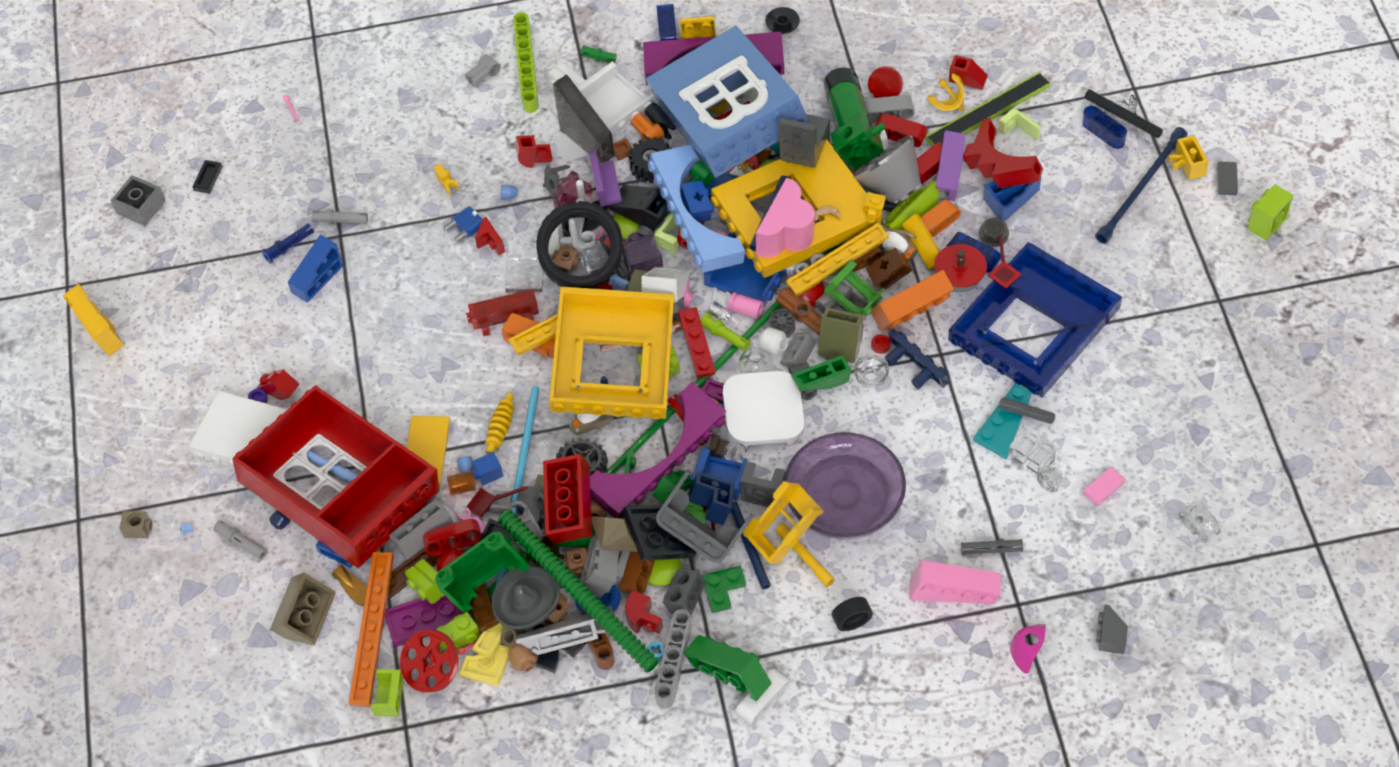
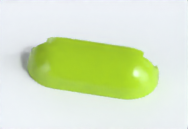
(917, 203)

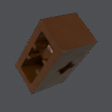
(889, 269)

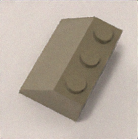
(303, 609)

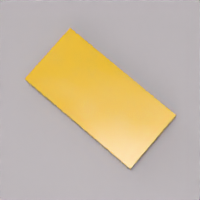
(429, 440)

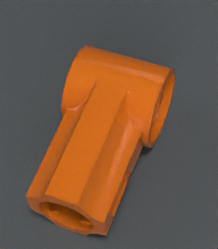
(646, 127)

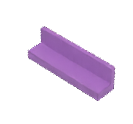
(950, 163)
(605, 181)

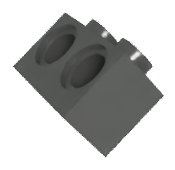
(684, 591)

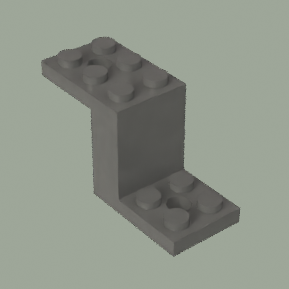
(803, 142)

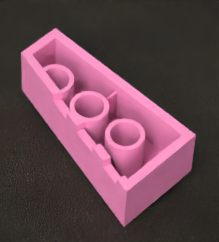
(954, 584)

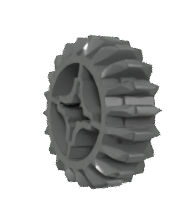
(589, 451)

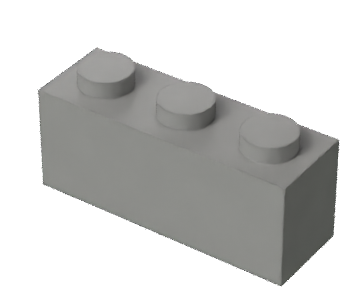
(409, 536)

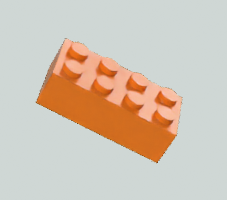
(912, 301)

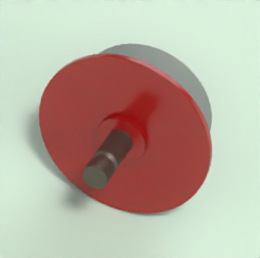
(962, 265)

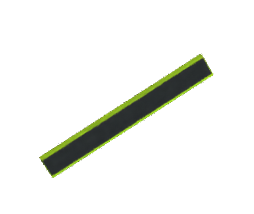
(992, 108)

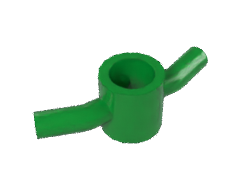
(701, 173)

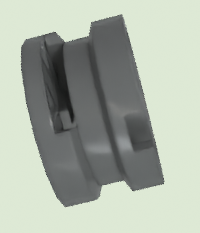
(780, 318)

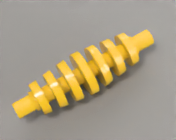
(499, 423)

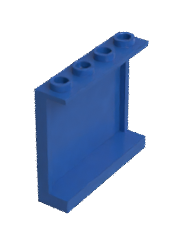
(744, 280)

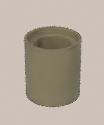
(508, 636)

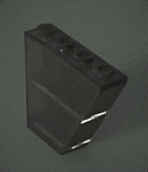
(580, 120)

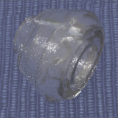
(1050, 479)

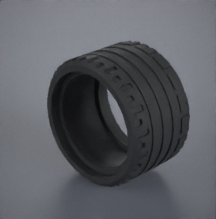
(579, 210)

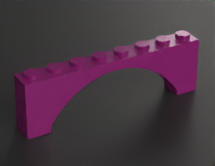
(662, 53)
(700, 418)

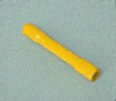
(819, 571)

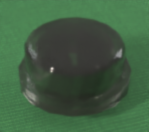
(990, 232)

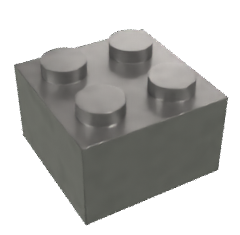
(138, 200)

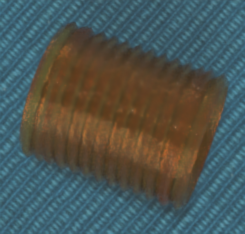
(461, 483)

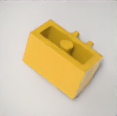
(1190, 157)

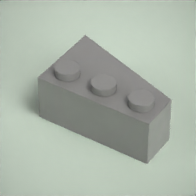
(599, 568)

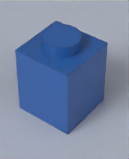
(487, 469)

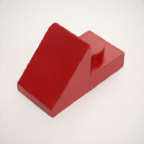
(488, 235)

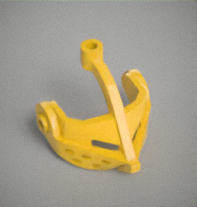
(953, 103)

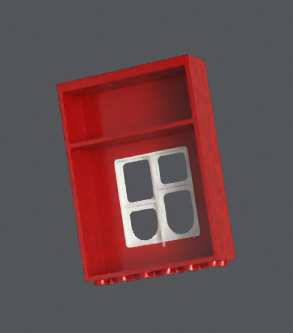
(372, 506)

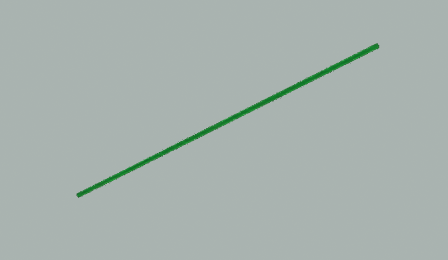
(649, 432)

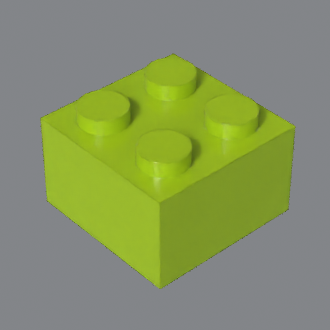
(1270, 211)

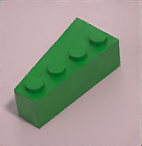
(728, 665)

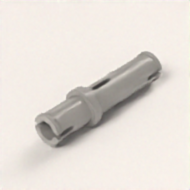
(339, 217)
(234, 536)

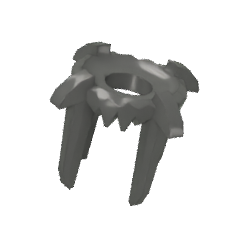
(552, 180)

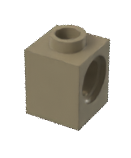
(132, 518)

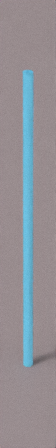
(523, 454)

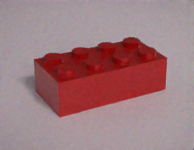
(567, 498)

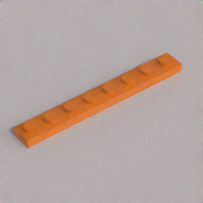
(371, 629)

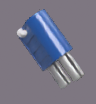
(466, 221)

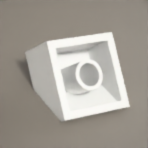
(666, 281)

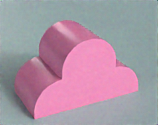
(786, 224)

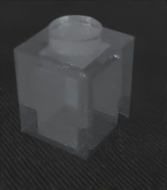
(593, 258)

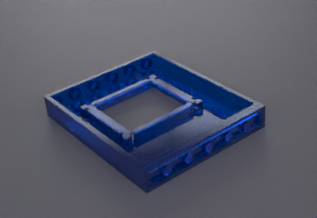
(1054, 291)

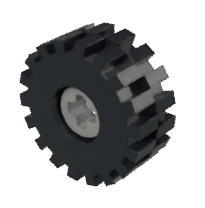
(639, 157)

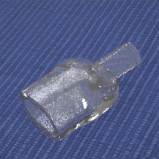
(722, 313)

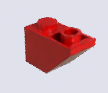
(968, 71)
(278, 384)

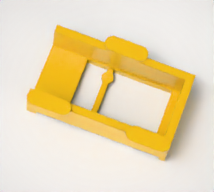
(93, 320)
(783, 495)

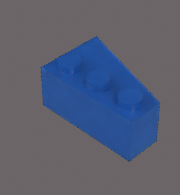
(1008, 200)
(316, 269)

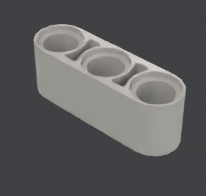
(898, 106)

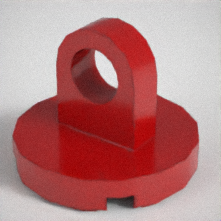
(885, 82)

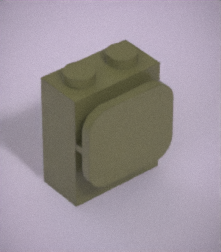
(840, 334)

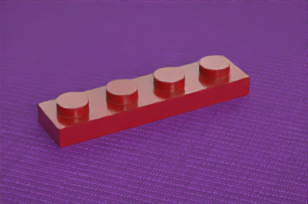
(696, 342)

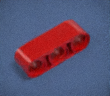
(899, 128)
(929, 162)
(461, 537)

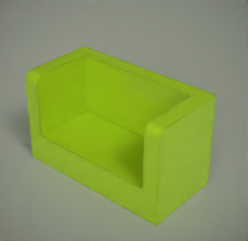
(388, 693)

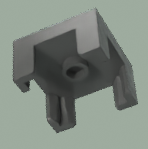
(759, 490)

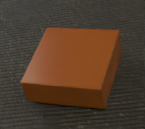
(621, 149)

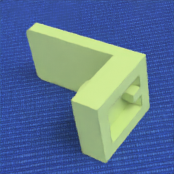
(1018, 118)
(663, 237)

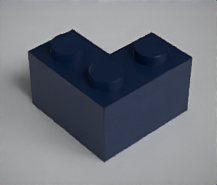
(714, 495)

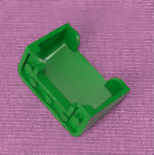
(477, 566)

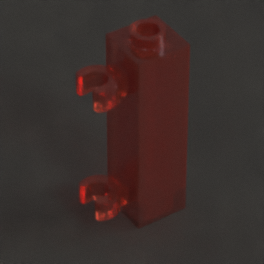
(498, 309)

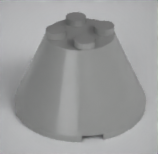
(892, 172)

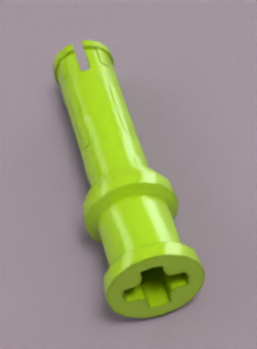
(718, 328)

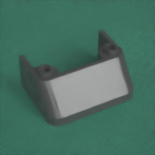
(693, 532)

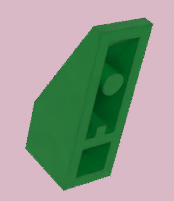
(823, 375)

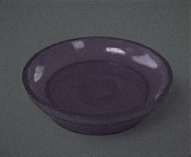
(852, 481)

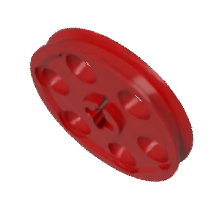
(424, 668)

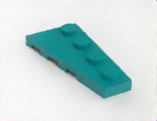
(1003, 425)

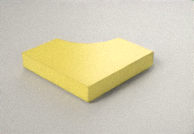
(485, 669)

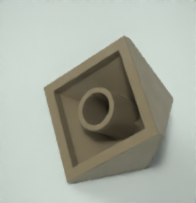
(613, 534)

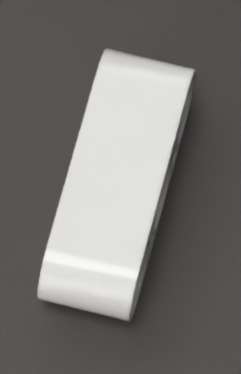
(754, 710)

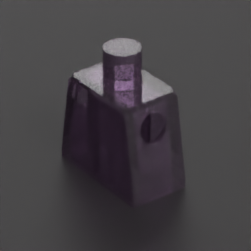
(642, 253)

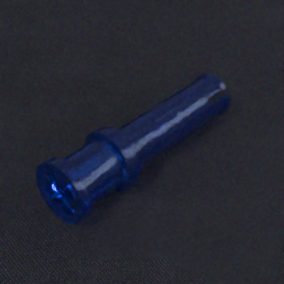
(281, 247)

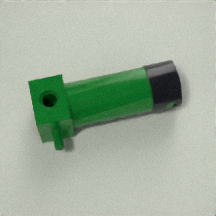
(854, 136)

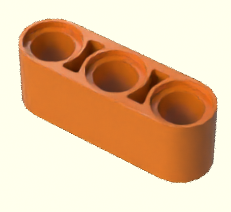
(940, 217)

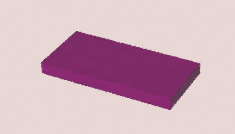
(418, 616)

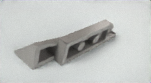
(561, 634)

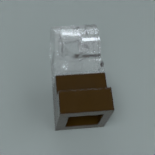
(727, 450)

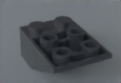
(641, 206)

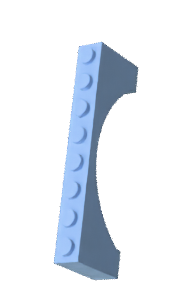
(709, 248)

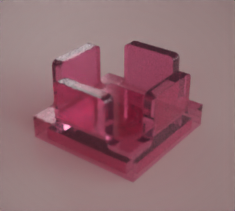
(568, 191)

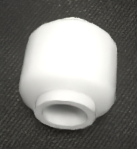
(773, 340)

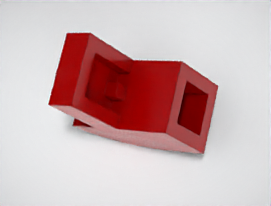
(530, 153)
(637, 613)

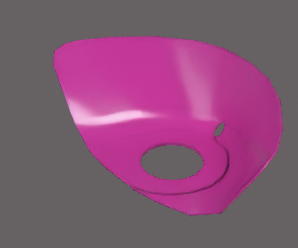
(1023, 653)

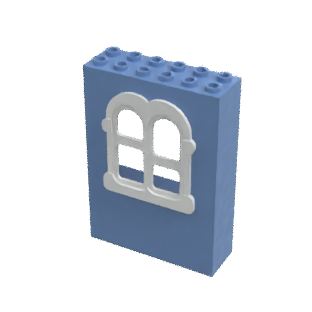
(721, 72)

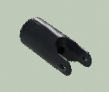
(658, 117)

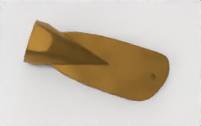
(351, 585)

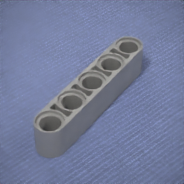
(673, 667)

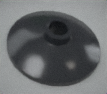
(782, 20)

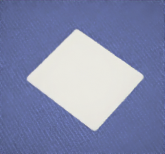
(567, 148)

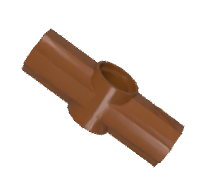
(793, 303)

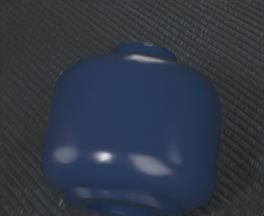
(279, 520)

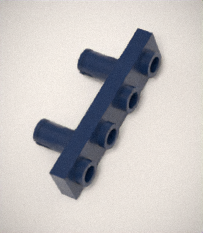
(913, 352)

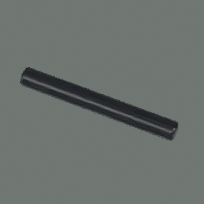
(1123, 113)

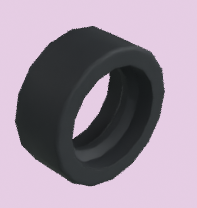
(852, 614)

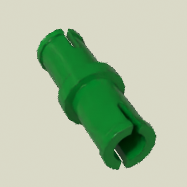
(598, 54)

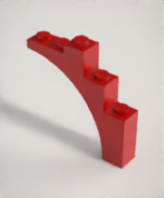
(1003, 168)

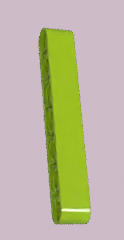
(525, 62)

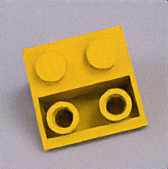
(697, 27)

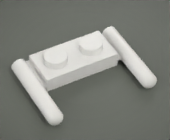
(576, 224)

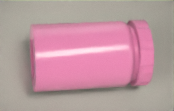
(745, 305)

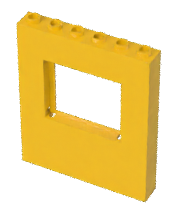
(821, 186)
(612, 319)

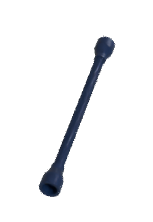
(1105, 232)

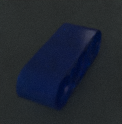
(666, 22)
(1104, 127)
(991, 255)

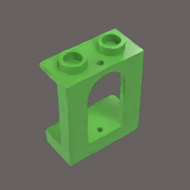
(869, 293)

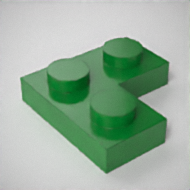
(719, 583)

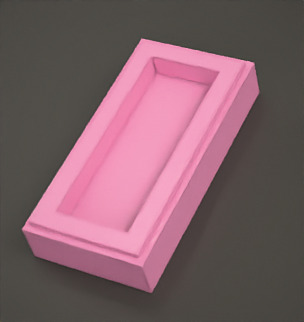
(1104, 486)

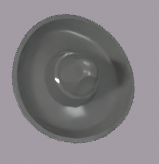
(525, 598)

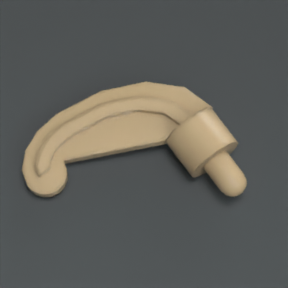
(826, 210)

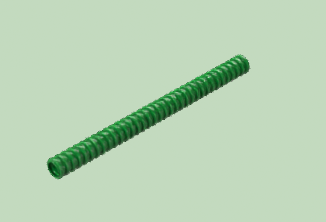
(577, 590)

